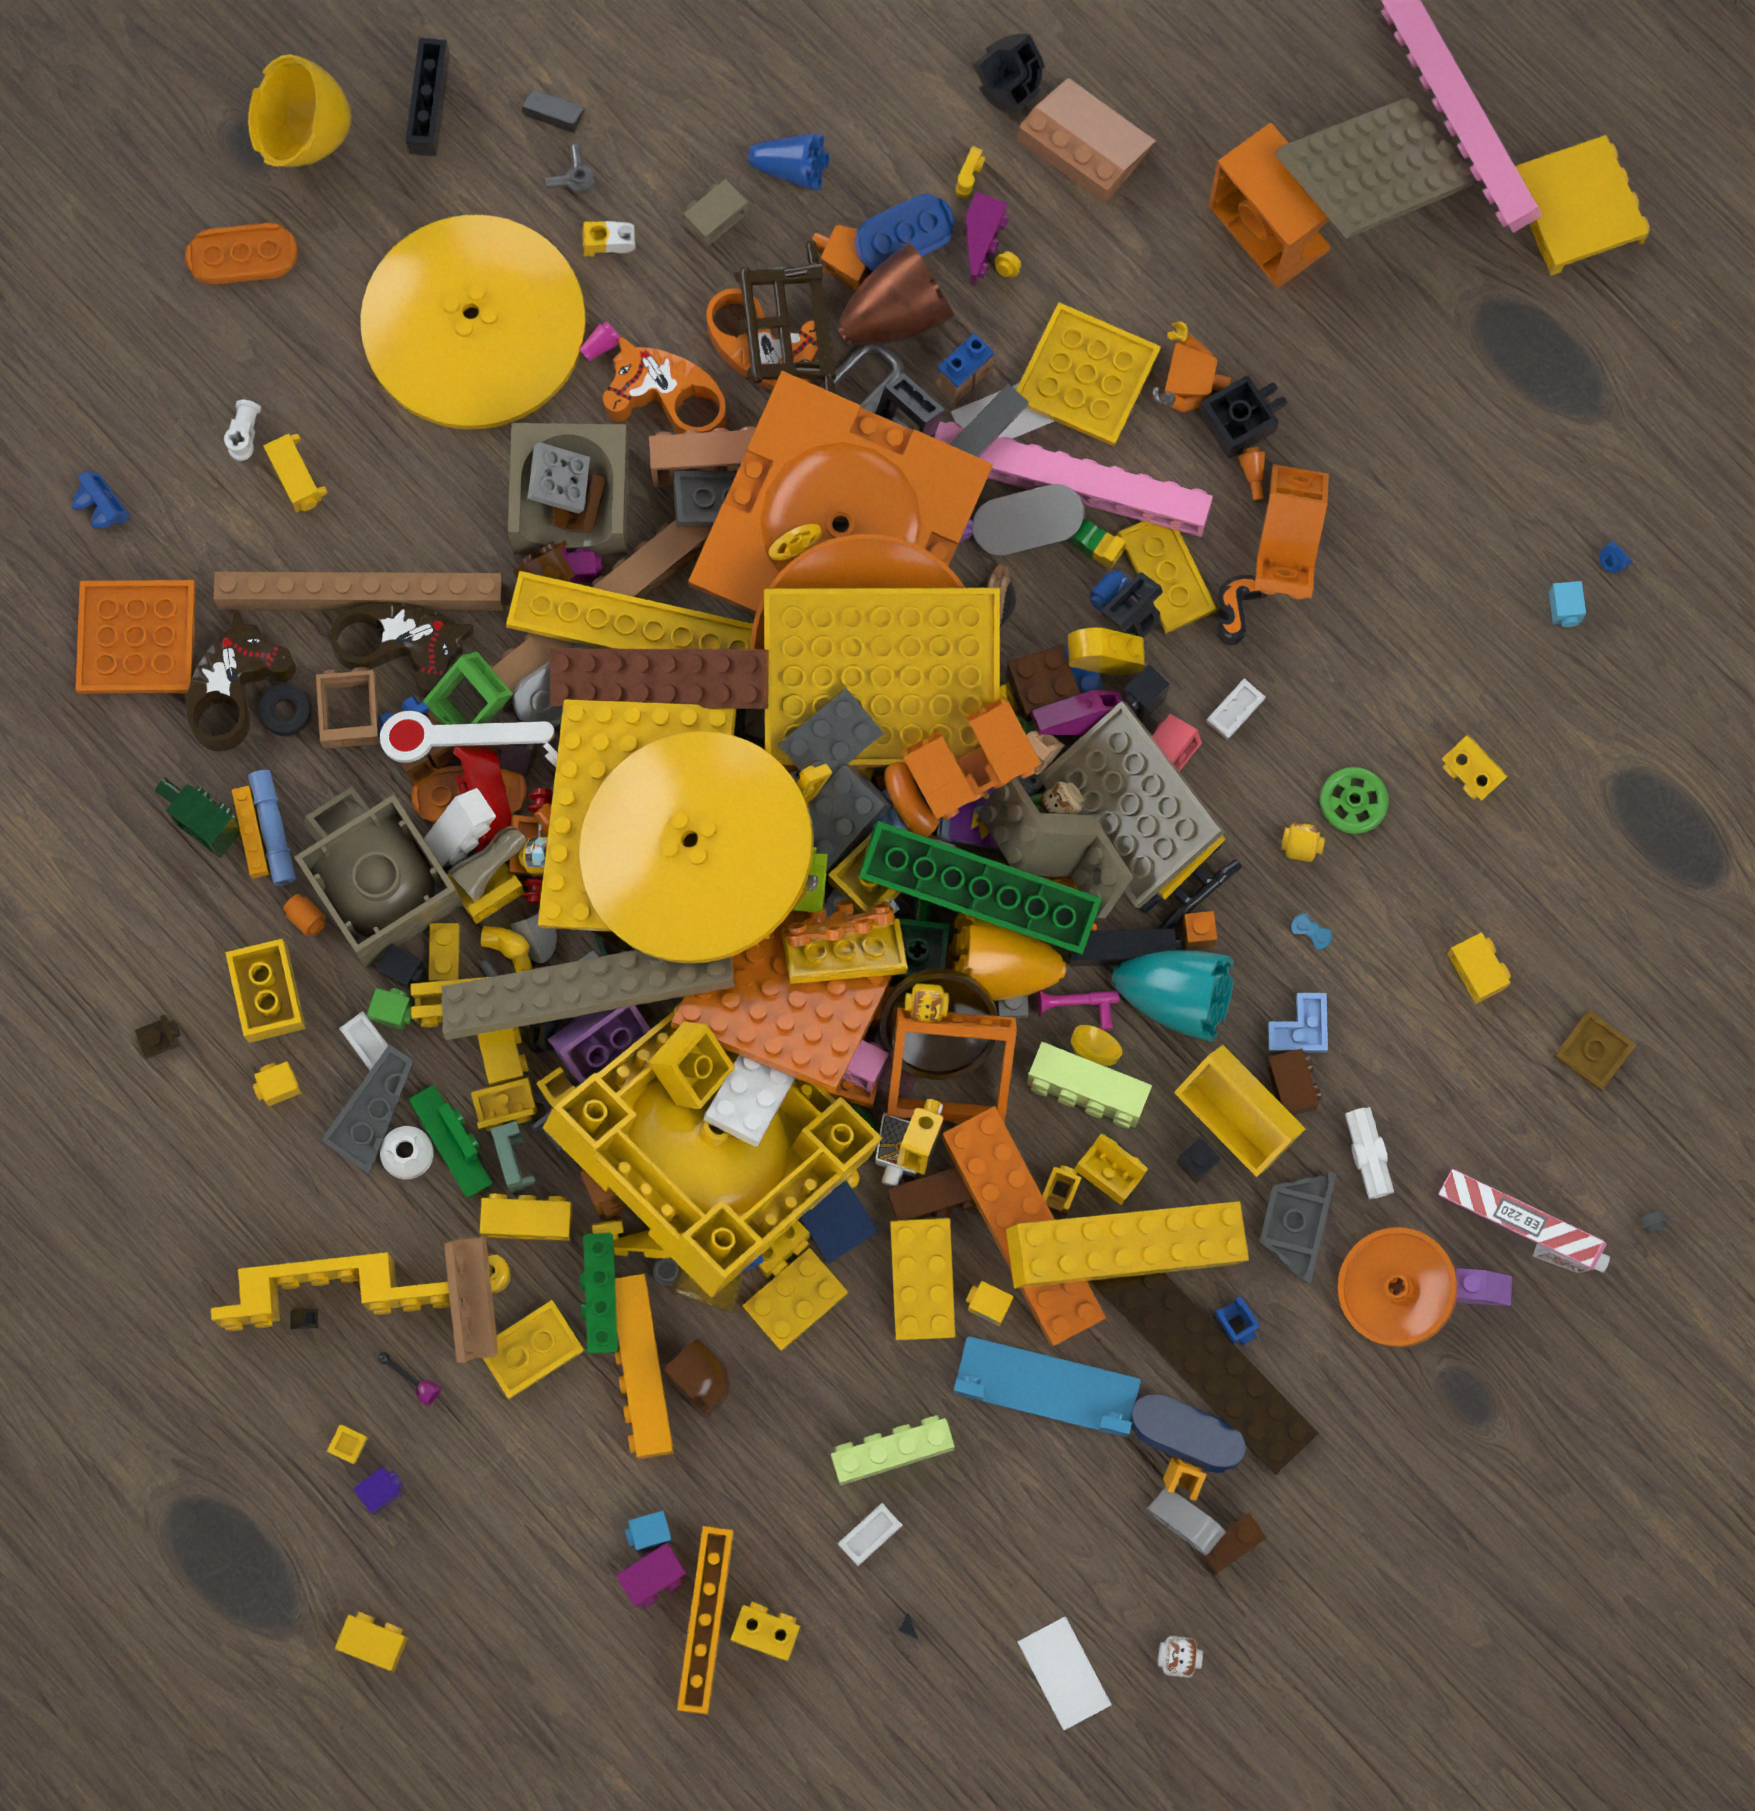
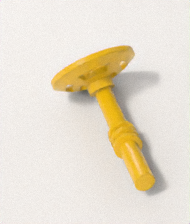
(795, 542)

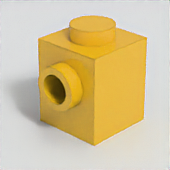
(276, 1083)

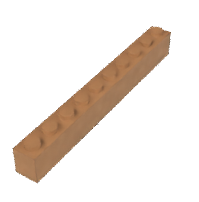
(633, 577)
(353, 589)

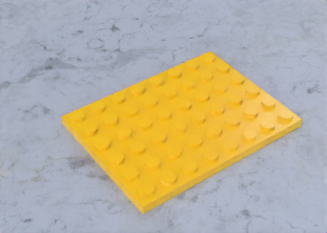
(903, 653)
(591, 745)

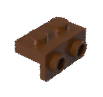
(585, 520)
(548, 563)

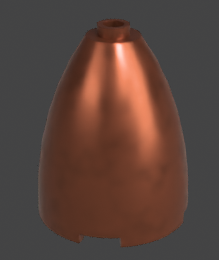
(894, 302)

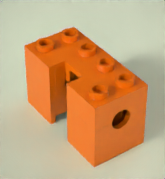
(955, 782)

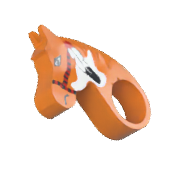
(735, 350)
(663, 377)

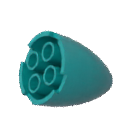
(1179, 989)

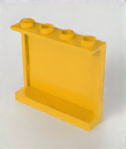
(1582, 203)

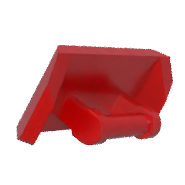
(484, 772)

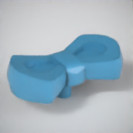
(1303, 925)

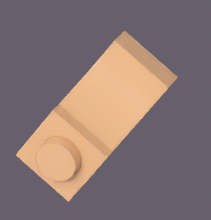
(1046, 748)

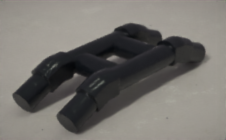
(1189, 902)

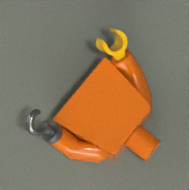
(1190, 373)

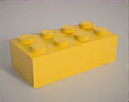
(1239, 1110)

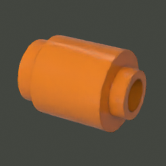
(304, 915)

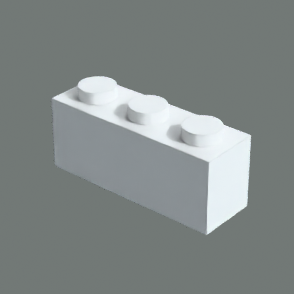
(460, 828)

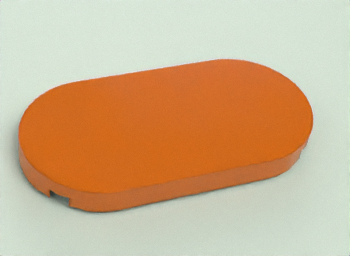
(241, 253)
(439, 790)

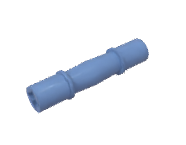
(272, 828)

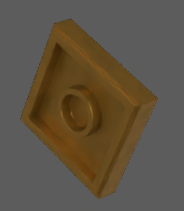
(1595, 1050)

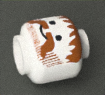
(1179, 1656)

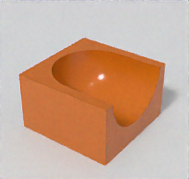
(1268, 208)

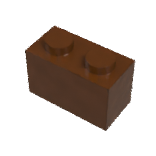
(1293, 1081)
(1235, 1543)

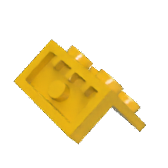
(498, 893)

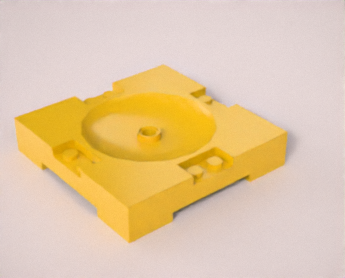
(702, 1192)

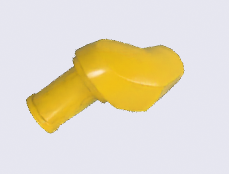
(509, 944)

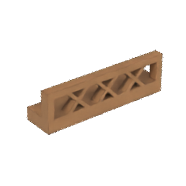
(471, 1298)

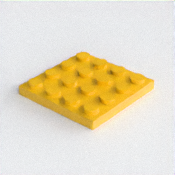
(1087, 374)

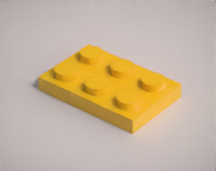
(795, 1299)
(533, 1349)

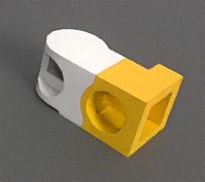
(608, 237)

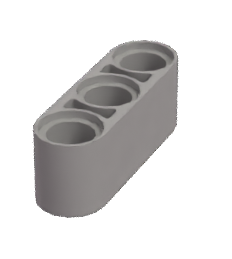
(1186, 1521)

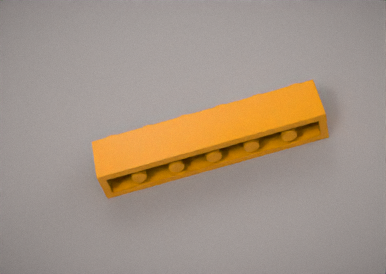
(641, 1370)
(705, 1620)

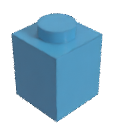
(648, 1531)

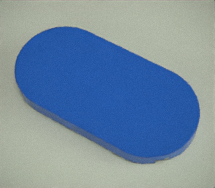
(919, 221)

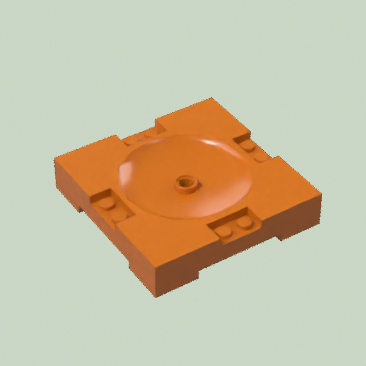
(827, 462)

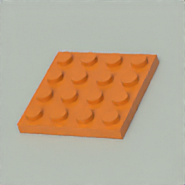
(135, 636)

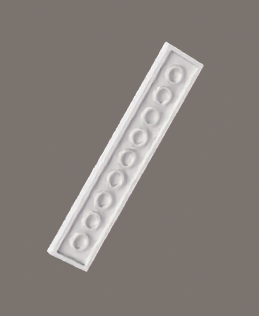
(752, 1089)

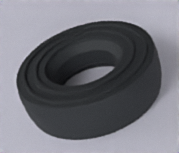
(273, 697)

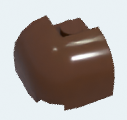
(700, 1376)

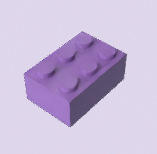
(597, 1040)

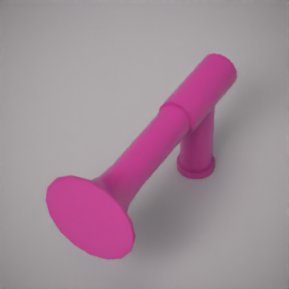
(1103, 999)

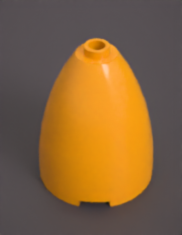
(1003, 959)

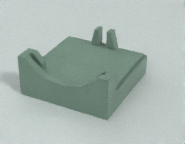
(505, 1138)

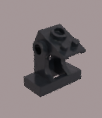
(1132, 616)

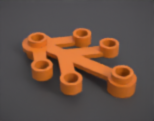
(835, 925)

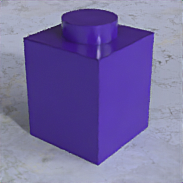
(379, 1490)

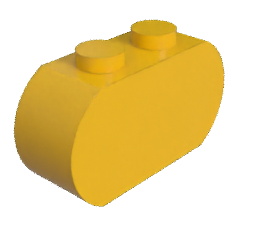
(1106, 651)

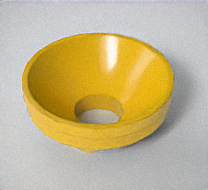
(1096, 1045)

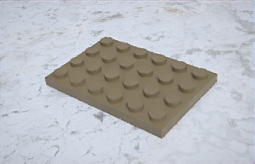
(1137, 800)

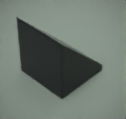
(304, 1318)
(907, 1627)

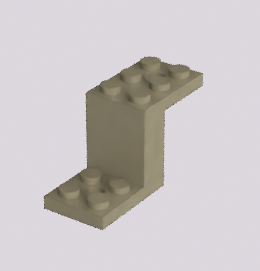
(1055, 844)

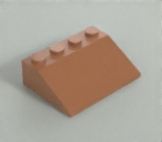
(1084, 139)

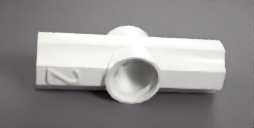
(1369, 1153)

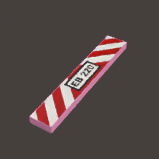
(1522, 1219)

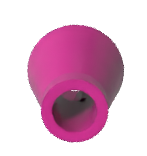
(600, 341)

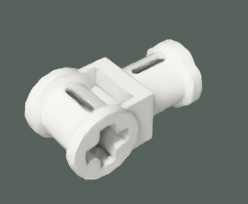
(242, 430)

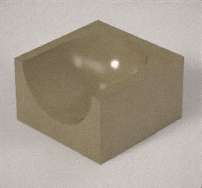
(609, 457)
(379, 880)

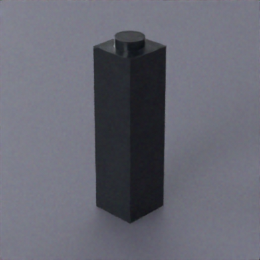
(1121, 945)

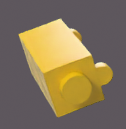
(294, 473)

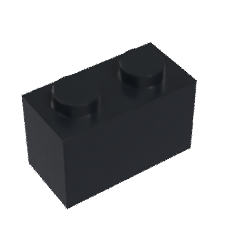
(1146, 692)

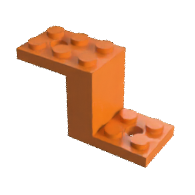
(1291, 532)

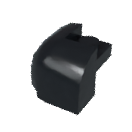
(1010, 72)

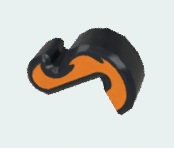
(1229, 606)

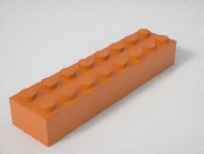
(1009, 1197)

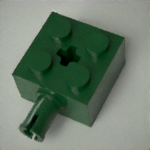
(200, 816)
(925, 935)

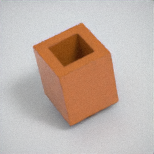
(1199, 930)

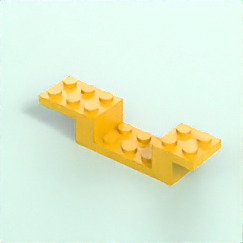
(377, 1285)

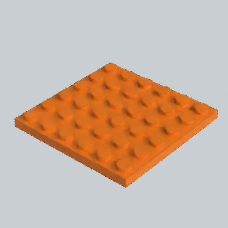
(795, 1027)

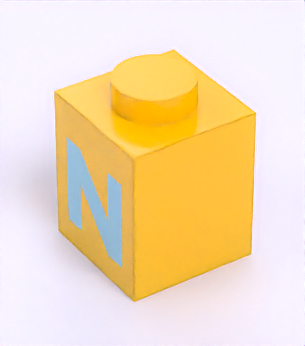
(989, 1302)

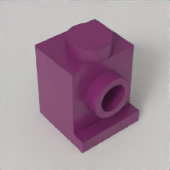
(584, 564)

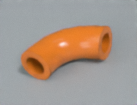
(908, 800)

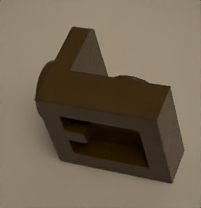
(158, 1036)

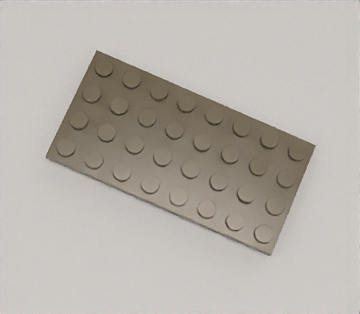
(1376, 167)

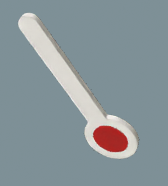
(411, 735)

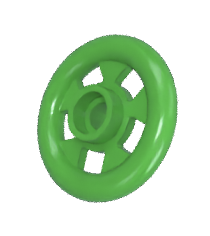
(1350, 823)

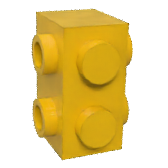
(1478, 764)
(764, 1635)

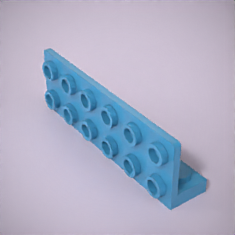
(1046, 1386)

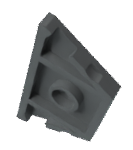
(1296, 1222)

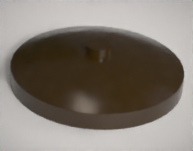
(939, 1055)

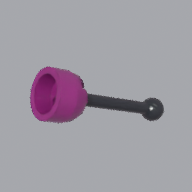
(426, 1391)

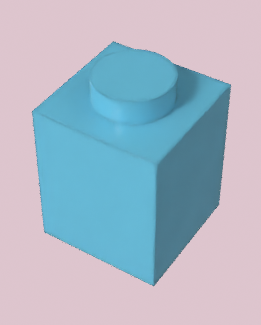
(1567, 603)

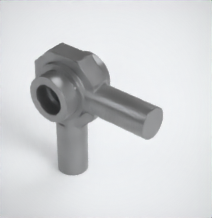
(579, 176)

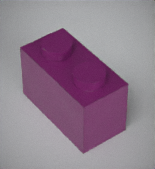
(651, 1576)

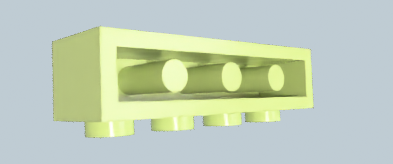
(892, 1451)

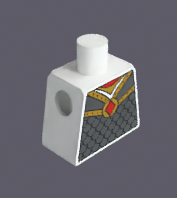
(892, 1134)

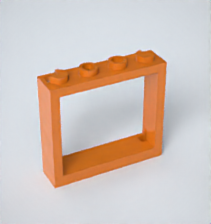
(952, 1025)

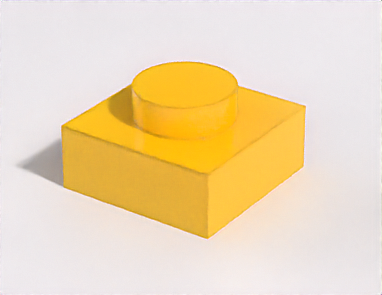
(613, 1226)
(347, 1444)

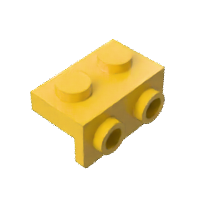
(504, 1103)
(1111, 1169)
(788, 1243)

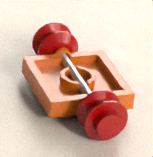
(530, 828)

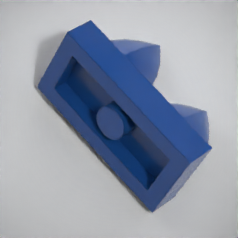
(96, 490)

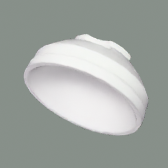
(408, 1167)

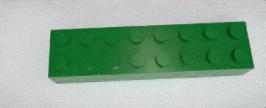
(979, 887)

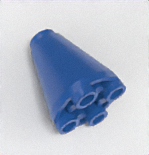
(792, 159)

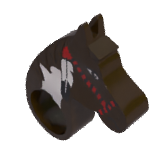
(406, 630)
(223, 672)

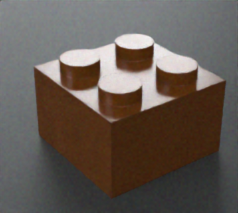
(1041, 679)

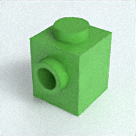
(390, 1008)

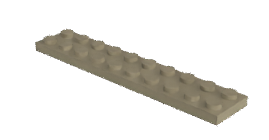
(574, 991)

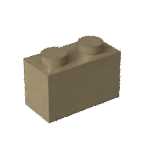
(715, 212)

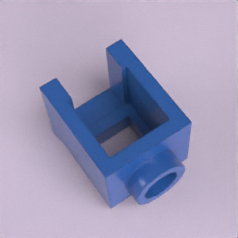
(1237, 1308)

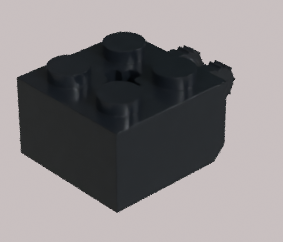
(1241, 400)

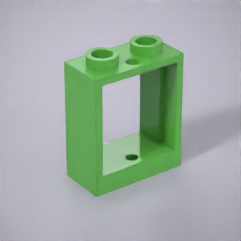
(481, 677)

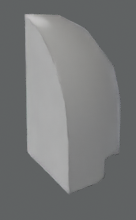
(541, 940)

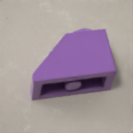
(1483, 1287)

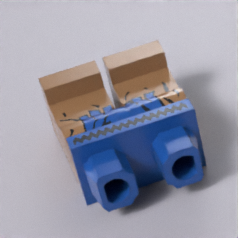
(964, 368)

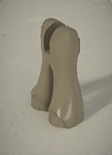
(479, 868)

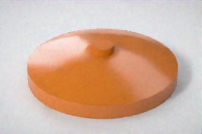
(1397, 1287)

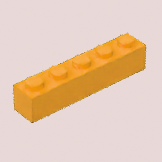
(250, 832)

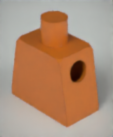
(840, 256)

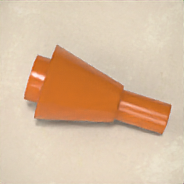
(1253, 466)

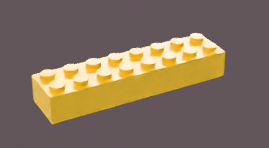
(1126, 1244)

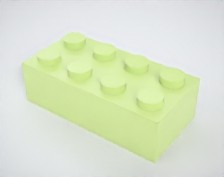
(1088, 1085)

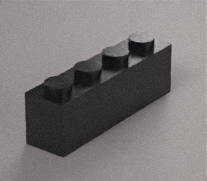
(427, 97)

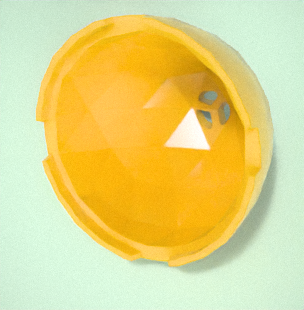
(297, 113)

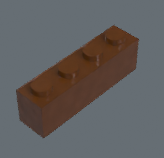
(930, 1196)

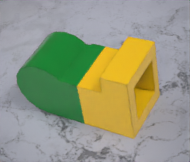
(1098, 544)

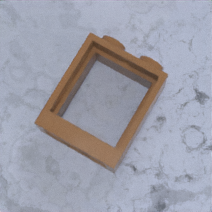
(353, 735)

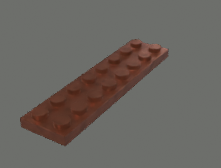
(661, 676)

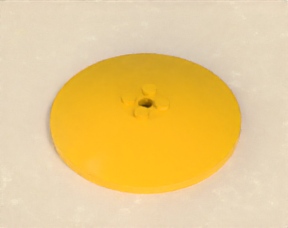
(481, 367)
(725, 888)

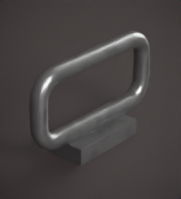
(873, 399)

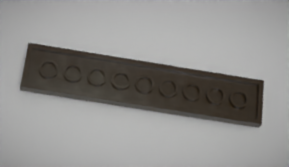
(1210, 1365)

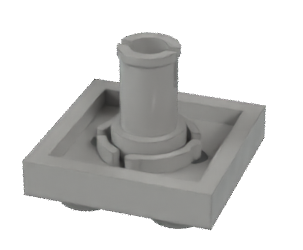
(553, 483)

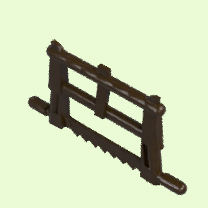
(778, 278)

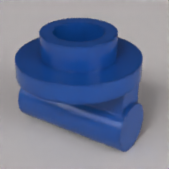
(1614, 558)

